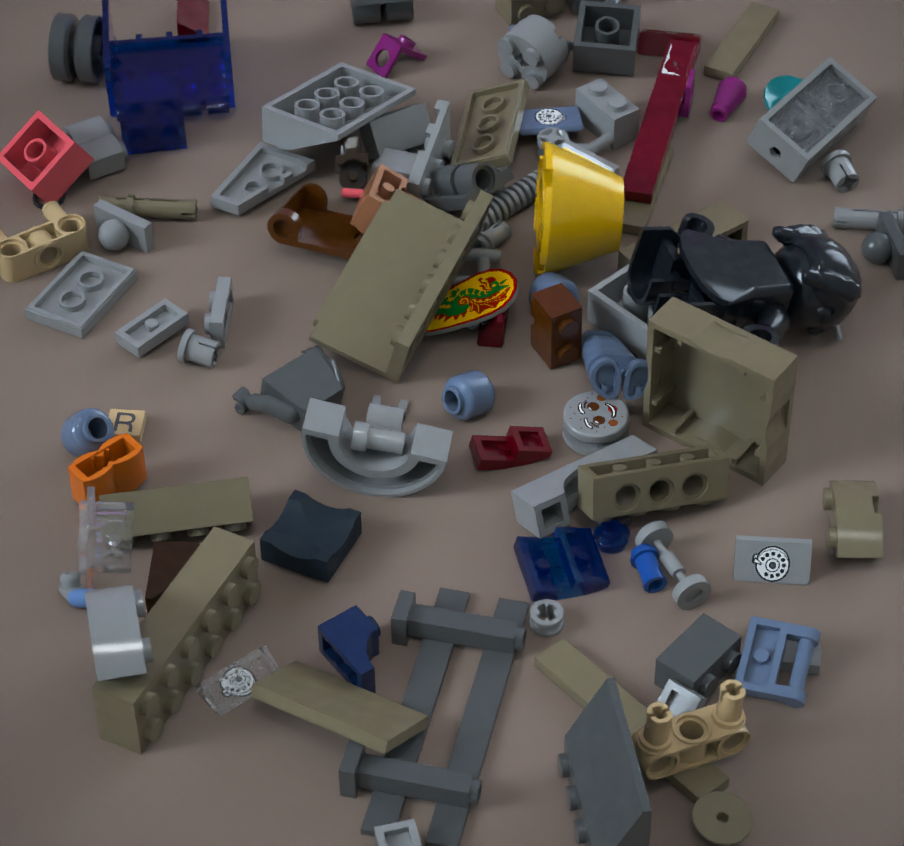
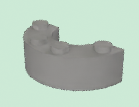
(372, 473)
(116, 632)

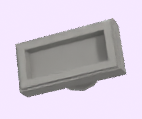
(121, 228)

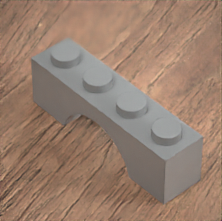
(550, 499)

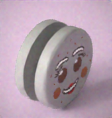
(594, 422)

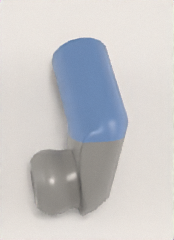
(72, 589)

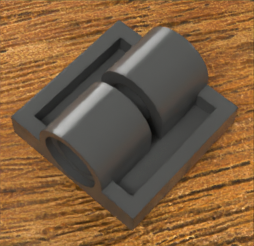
(370, 12)
(463, 182)

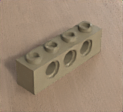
(602, 480)

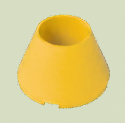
(574, 210)

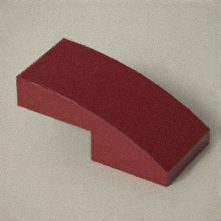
(518, 448)

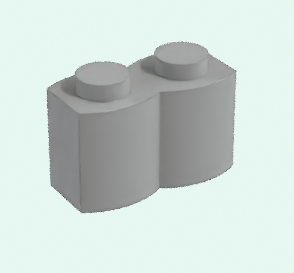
(100, 143)

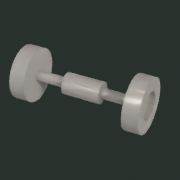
(690, 590)

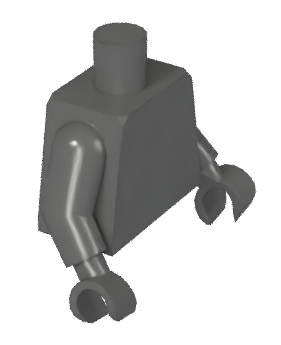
(289, 388)

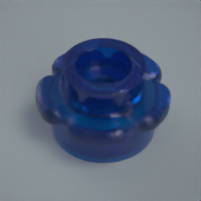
(611, 537)

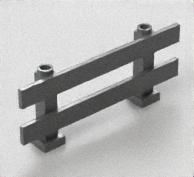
(399, 773)

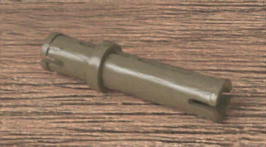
(155, 206)

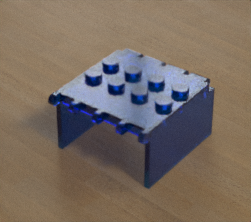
(198, 60)

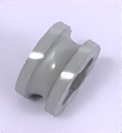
(546, 608)

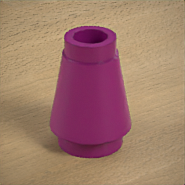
(728, 97)

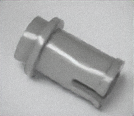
(493, 236)

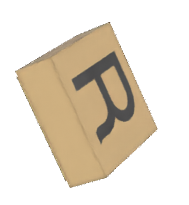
(128, 422)

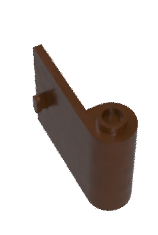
(310, 226)

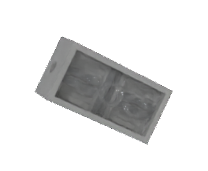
(811, 119)

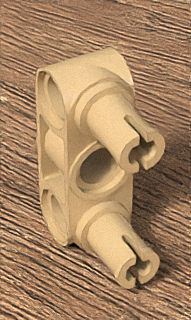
(43, 245)
(694, 737)

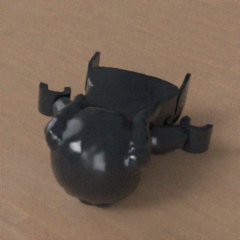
(742, 281)

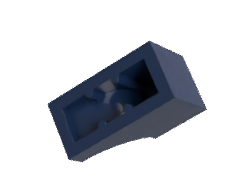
(350, 644)

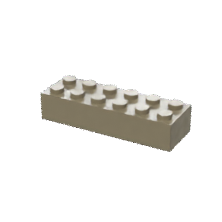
(184, 635)

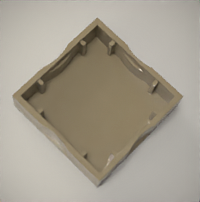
(719, 388)

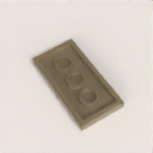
(491, 124)
(339, 706)

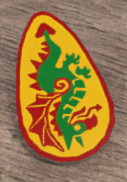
(475, 301)

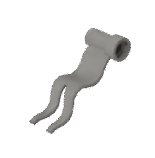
(381, 428)

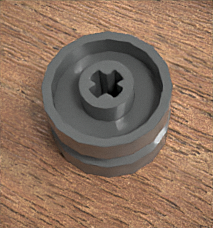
(76, 48)

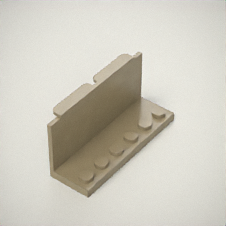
(397, 282)

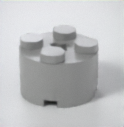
(532, 51)

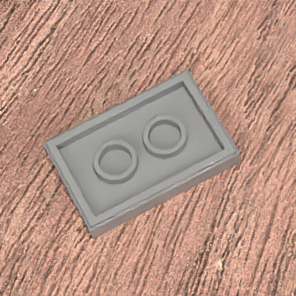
(81, 294)

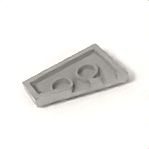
(437, 149)
(260, 177)

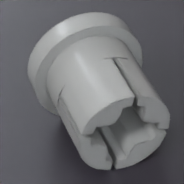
(839, 169)
(198, 349)

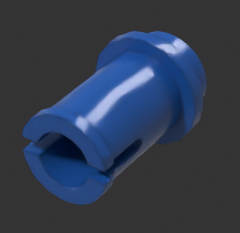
(645, 560)

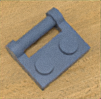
(764, 656)

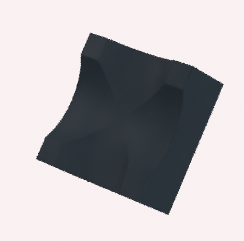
(311, 537)

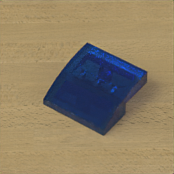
(561, 564)

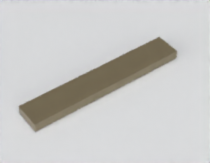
(582, 680)

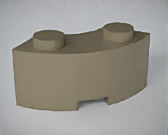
(854, 519)

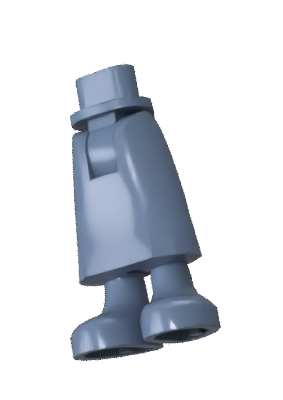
(612, 365)

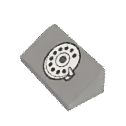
(772, 560)

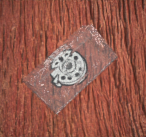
(234, 683)

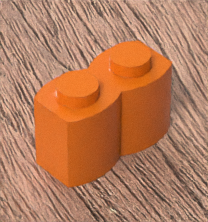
(112, 469)

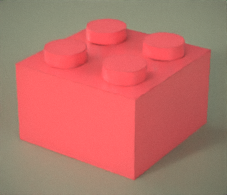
(45, 158)

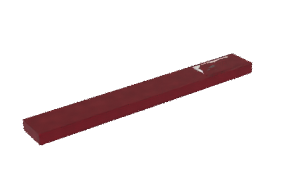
(659, 121)

